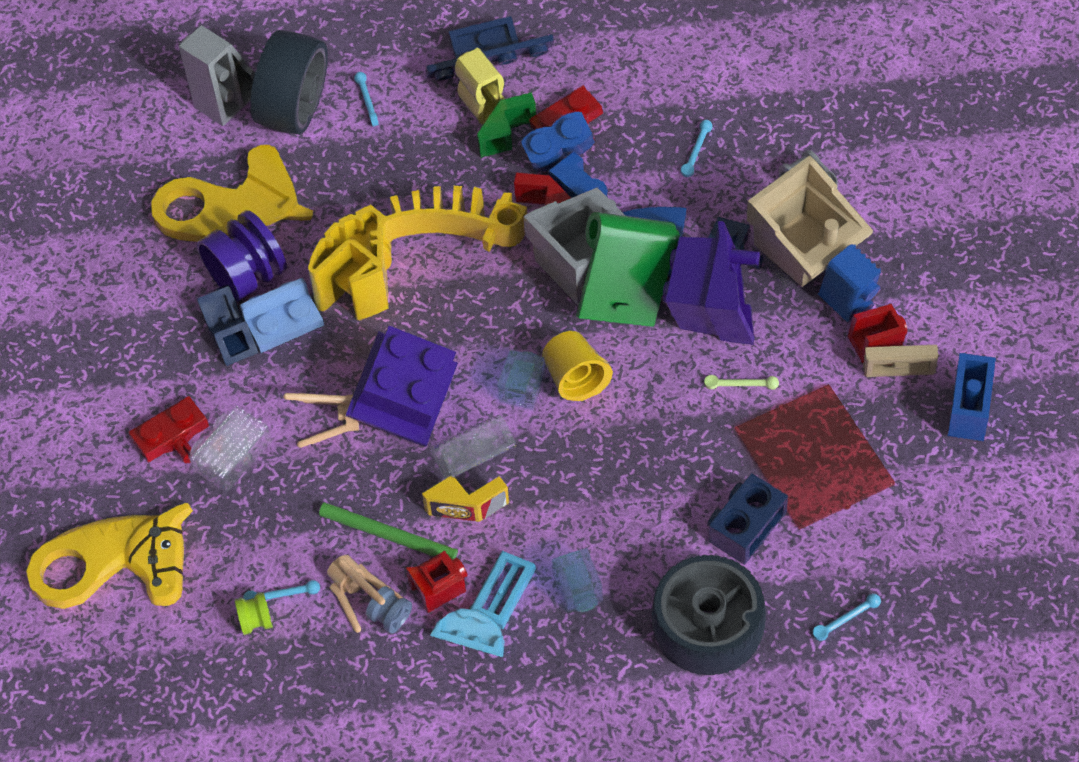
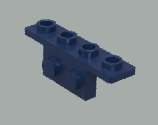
(497, 42)

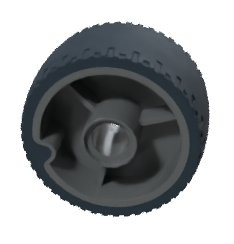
(288, 82)
(703, 640)

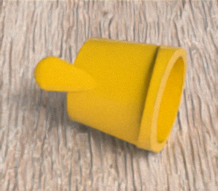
(576, 366)

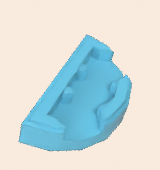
(471, 630)

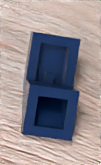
(226, 325)

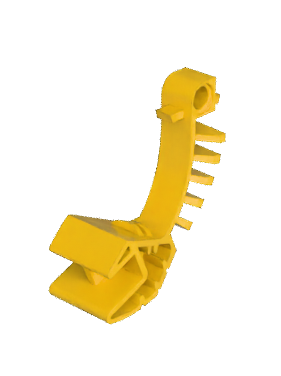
(359, 246)

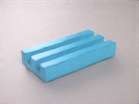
(517, 563)

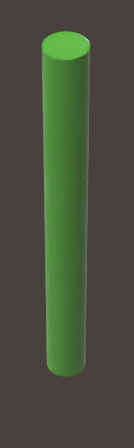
(385, 531)

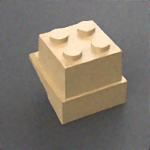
(804, 221)

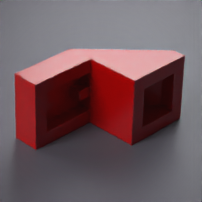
(538, 189)

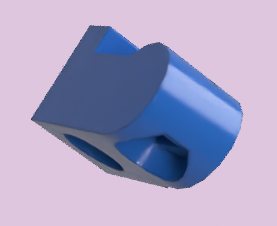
(572, 178)

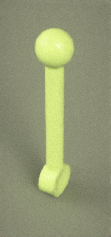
(712, 382)

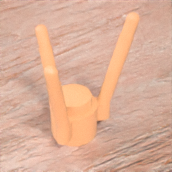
(342, 405)
(351, 578)

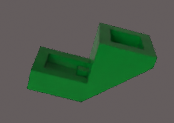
(509, 113)

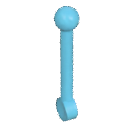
(360, 78)
(687, 169)
(311, 587)
(821, 632)

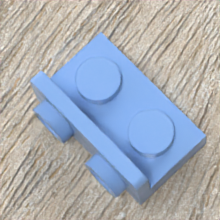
(281, 315)

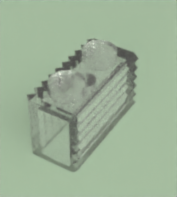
(473, 446)
(230, 448)

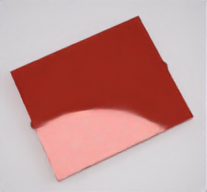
(815, 456)

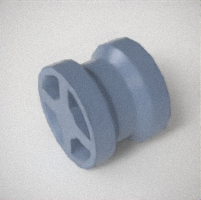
(392, 612)

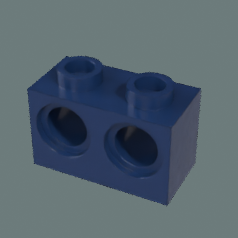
(754, 522)

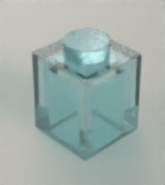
(521, 379)
(577, 581)

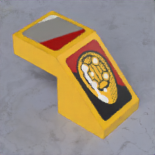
(451, 500)

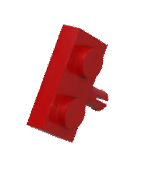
(577, 101)
(170, 431)

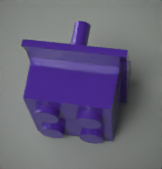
(709, 288)
(403, 385)

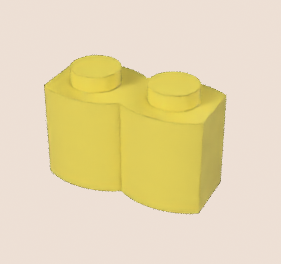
(479, 83)

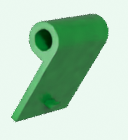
(626, 267)

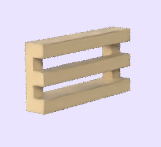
(900, 360)

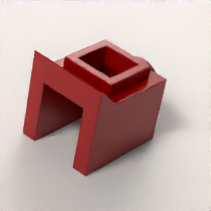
(877, 329)
(442, 591)

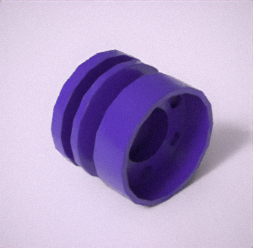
(242, 255)

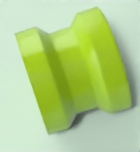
(253, 613)

